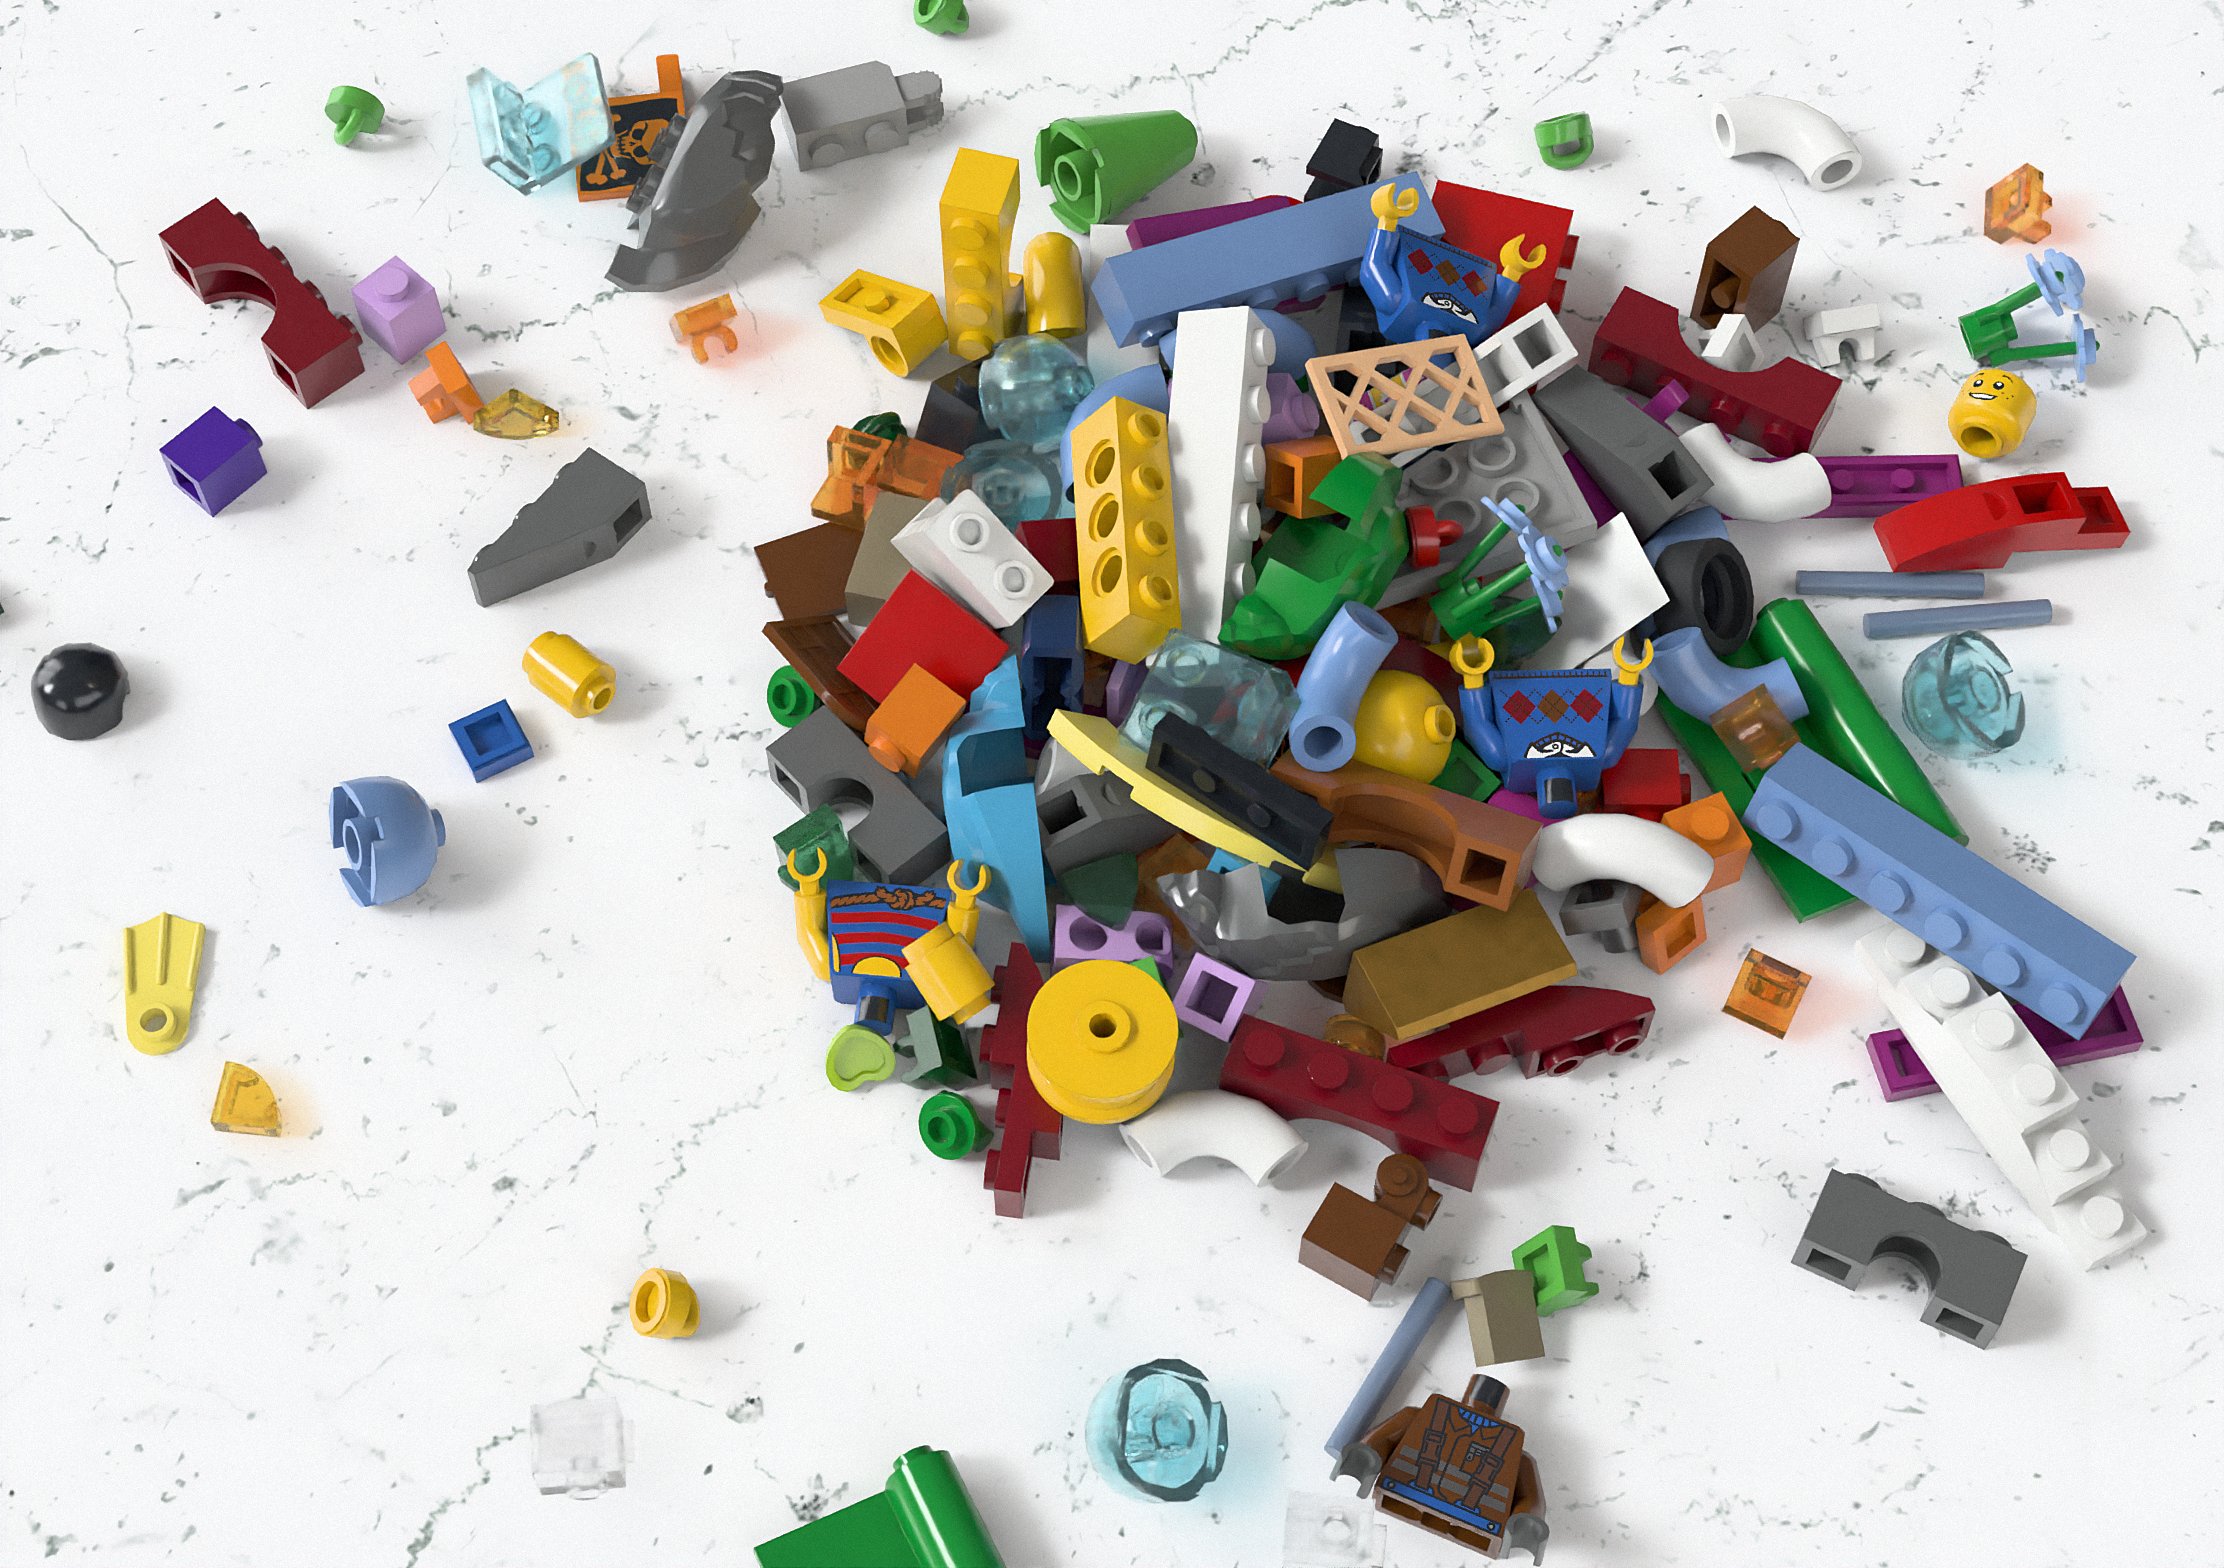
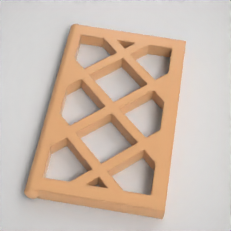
(1469, 387)

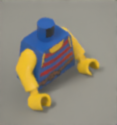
(860, 928)

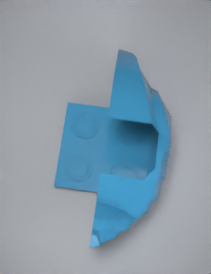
(994, 807)

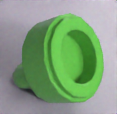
(941, 15)
(353, 112)
(1563, 130)

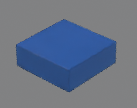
(491, 740)

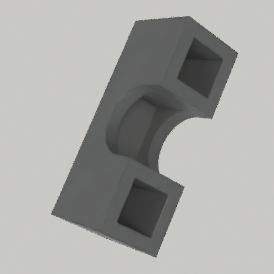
(831, 764)
(1965, 1270)

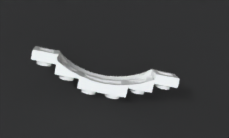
(2003, 1091)

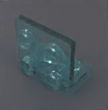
(546, 127)
(1217, 689)

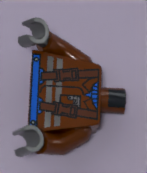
(1455, 1472)

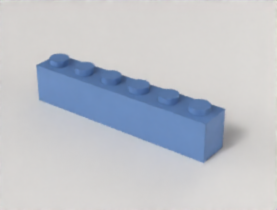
(1248, 262)
(1938, 889)

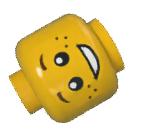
(1992, 413)

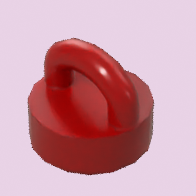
(1428, 536)

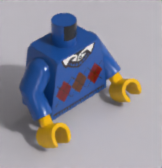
(1434, 288)
(1550, 726)

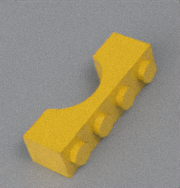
(976, 239)

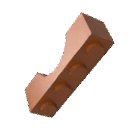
(1468, 843)

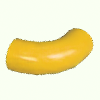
(1054, 286)

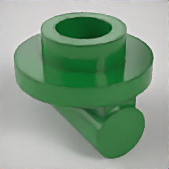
(790, 697)
(952, 1126)

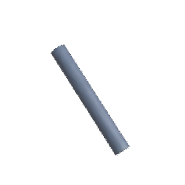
(1889, 583)
(1957, 618)
(1389, 1366)

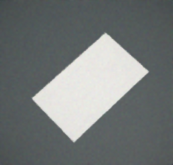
(1605, 596)

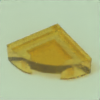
(516, 417)
(245, 1104)

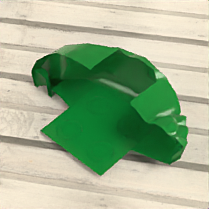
(1316, 567)

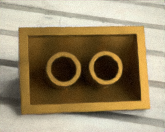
(1456, 967)

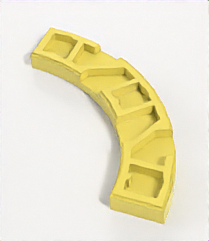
(1097, 746)

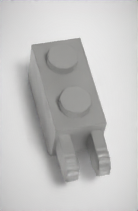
(857, 112)

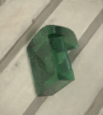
(1518, 638)
(816, 829)
(1104, 889)

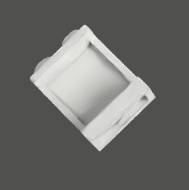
(974, 559)

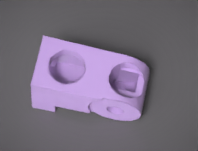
(1081, 939)

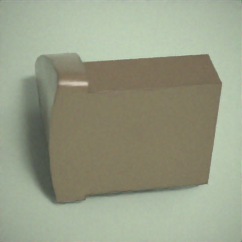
(1501, 1316)

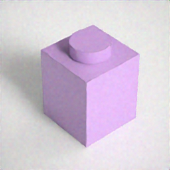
(398, 309)
(1217, 996)

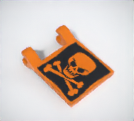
(635, 125)

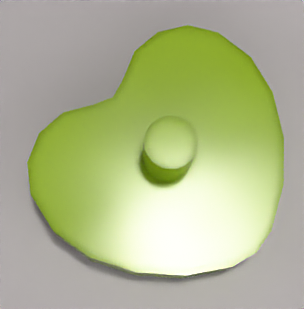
(858, 1056)

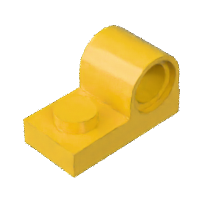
(895, 318)

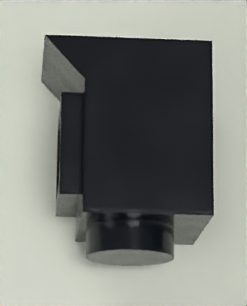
(1344, 160)

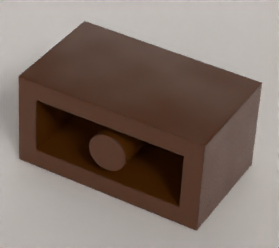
(1745, 271)

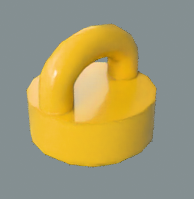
(664, 1305)

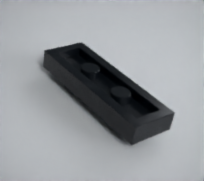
(1239, 790)

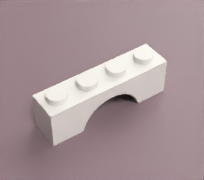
(1508, 363)

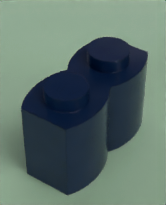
(1051, 662)

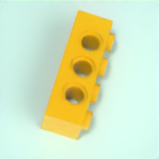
(1125, 530)

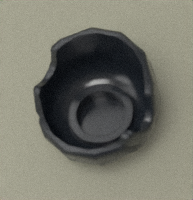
(79, 691)

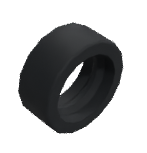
(1725, 589)

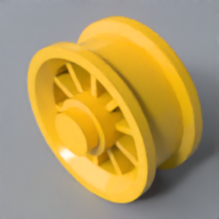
(1101, 1041)

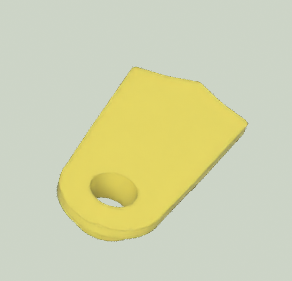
(161, 979)

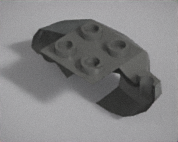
(701, 188)
(1305, 928)

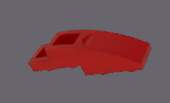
(1993, 518)

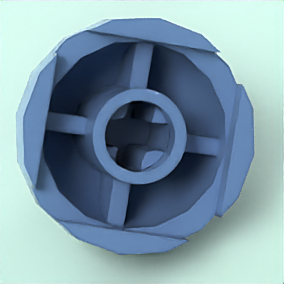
(386, 836)

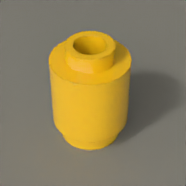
(569, 674)
(948, 974)

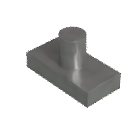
(1606, 908)

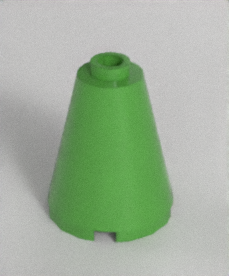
(1110, 162)

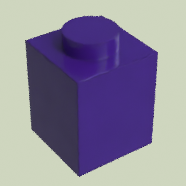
(214, 460)

